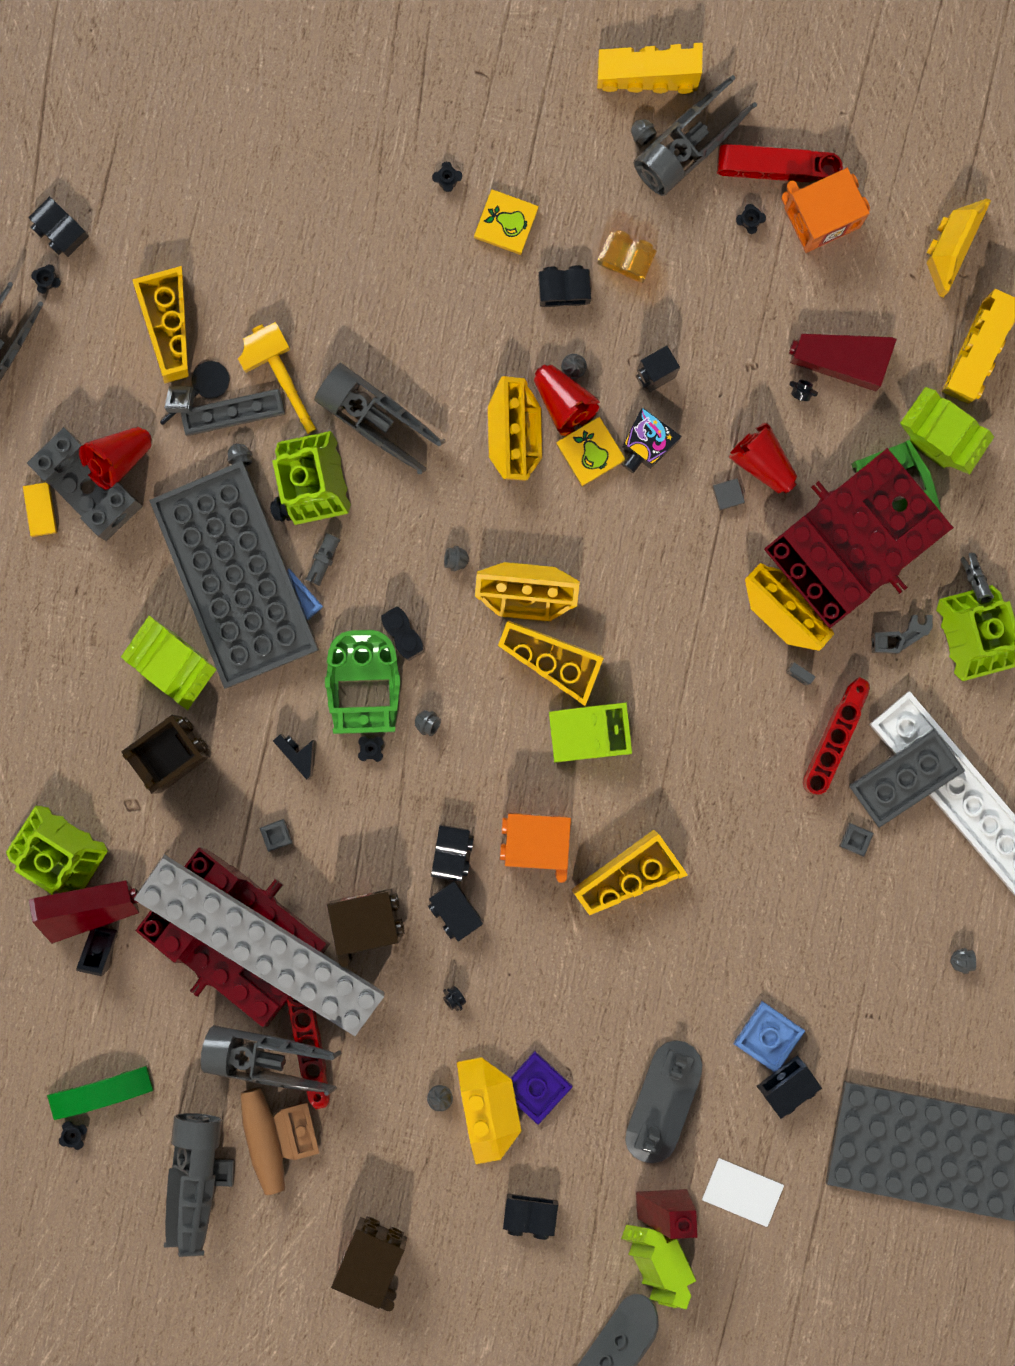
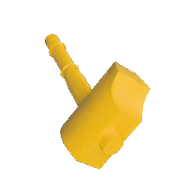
(265, 346)

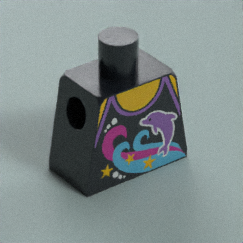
(648, 441)

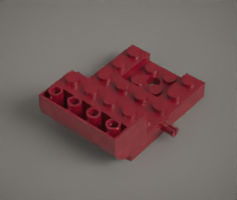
(858, 538)
(237, 984)

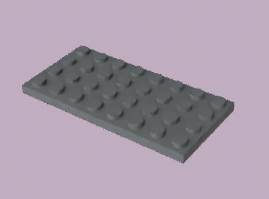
(234, 575)
(924, 1151)

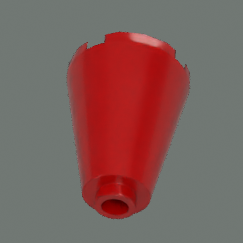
(565, 399)
(114, 455)
(765, 459)

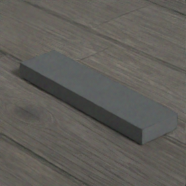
(233, 412)

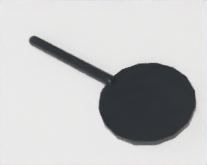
(209, 381)

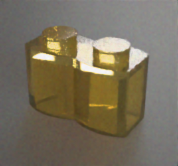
(627, 256)

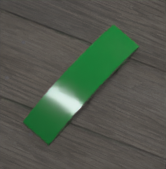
(100, 1093)

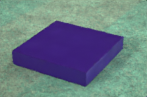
(538, 1087)

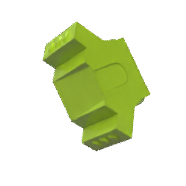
(945, 432)
(311, 478)
(978, 634)
(168, 662)
(55, 852)
(661, 1265)

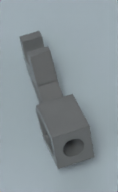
(912, 634)

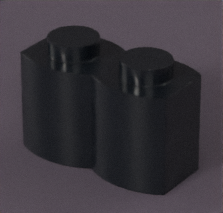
(57, 226)
(564, 286)
(399, 627)
(451, 853)
(530, 1215)

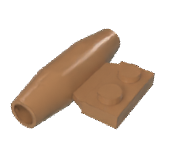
(275, 1137)

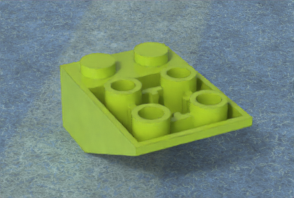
(590, 732)

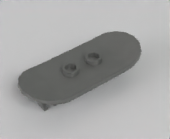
(664, 1102)
(625, 1335)

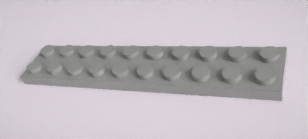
(259, 945)

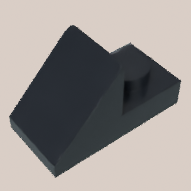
(301, 760)
(97, 951)

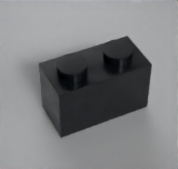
(657, 369)
(455, 911)
(789, 1087)

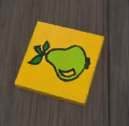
(506, 222)
(590, 451)

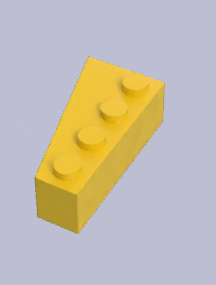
(650, 69)
(164, 315)
(981, 347)
(555, 660)
(628, 875)

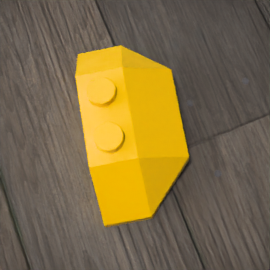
(953, 243)
(514, 429)
(526, 591)
(785, 609)
(488, 1109)

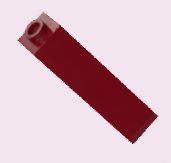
(845, 357)
(82, 910)
(668, 1212)

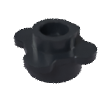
(447, 184)
(755, 213)
(39, 275)
(802, 390)
(279, 510)
(365, 743)
(454, 998)
(67, 1140)

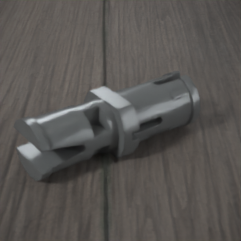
(323, 559)
(977, 579)

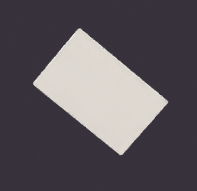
(743, 1192)

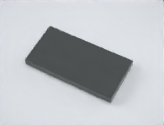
(907, 777)

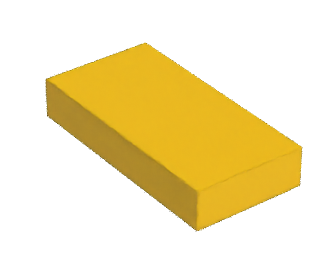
(40, 509)

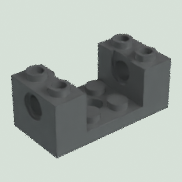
(61, 468)

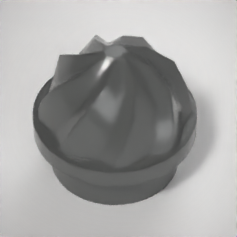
(643, 131)
(574, 366)
(238, 453)
(455, 558)
(427, 722)
(963, 960)
(439, 1098)

